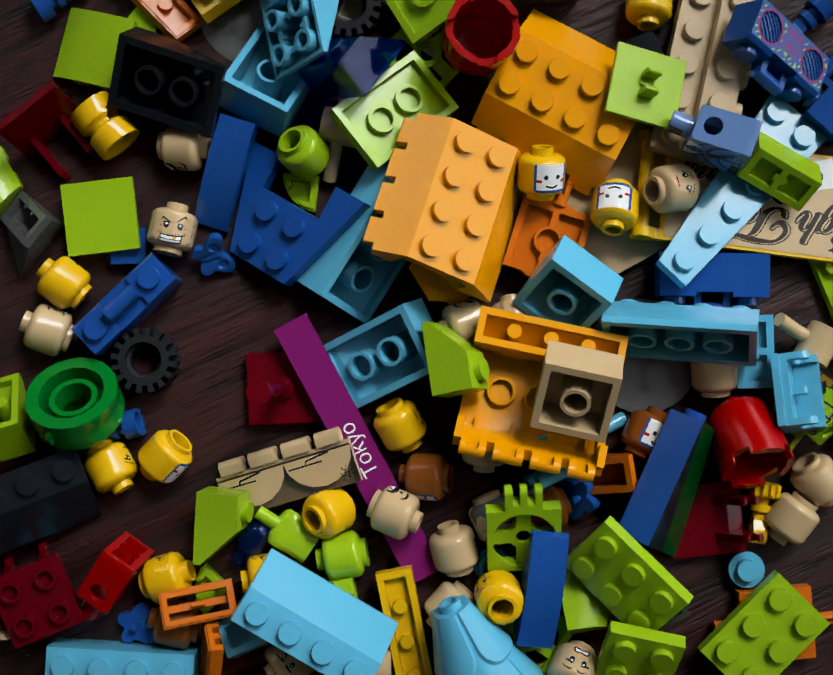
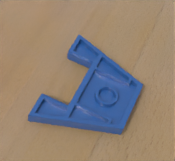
(279, 234)

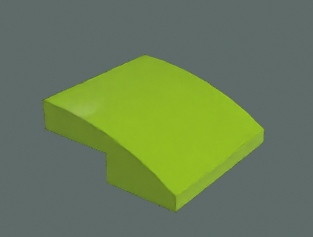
(90, 47)

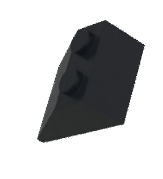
(166, 81)

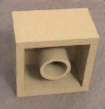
(577, 391)

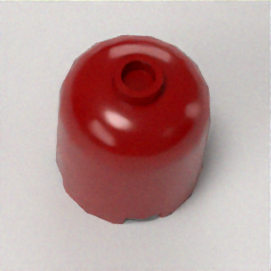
(480, 35)
(748, 442)

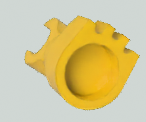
(757, 518)

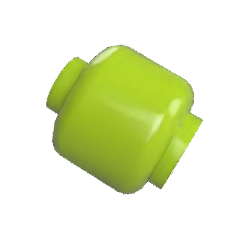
(303, 152)
(343, 556)

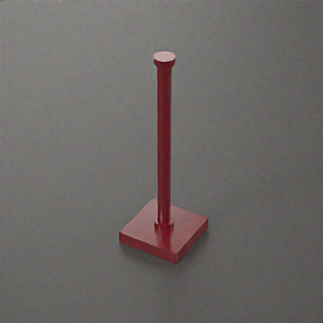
(276, 391)

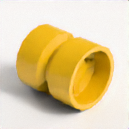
(108, 130)

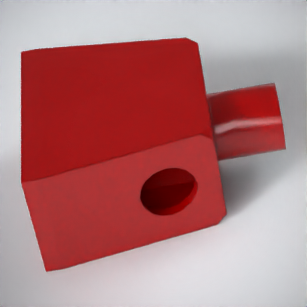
(113, 575)

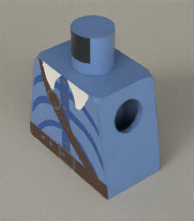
(717, 136)

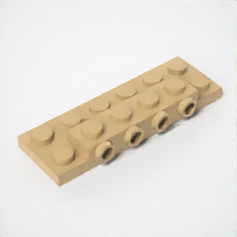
(711, 72)

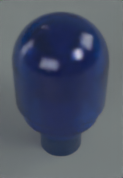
(251, 541)

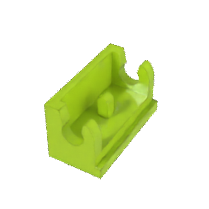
(781, 172)

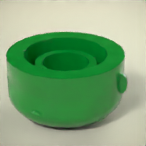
(71, 386)

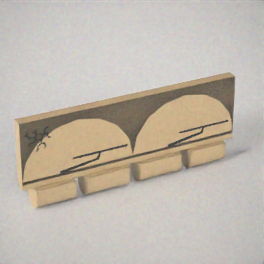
(297, 474)

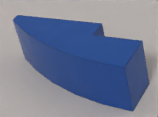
(225, 172)
(542, 589)

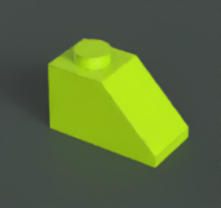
(453, 362)
(16, 428)
(219, 518)

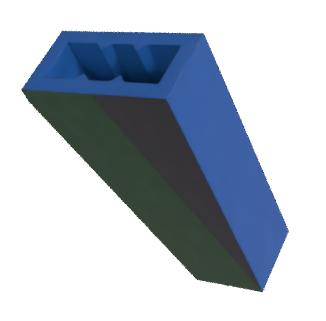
(669, 482)

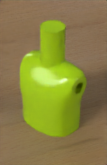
(287, 532)

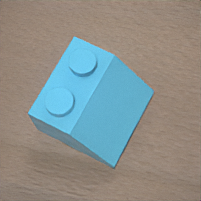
(569, 286)

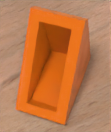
(617, 475)

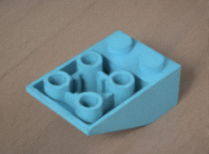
(297, 32)

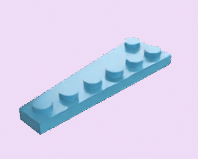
(731, 200)

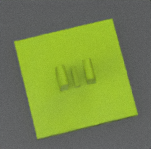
(644, 85)
(100, 216)

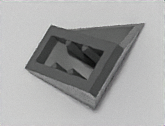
(29, 230)

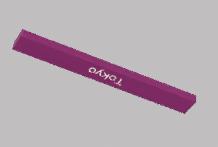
(338, 409)

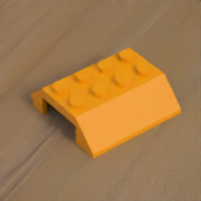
(556, 96)
(448, 202)
(501, 416)

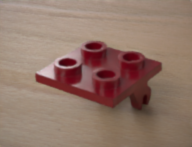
(41, 121)
(716, 522)
(37, 598)

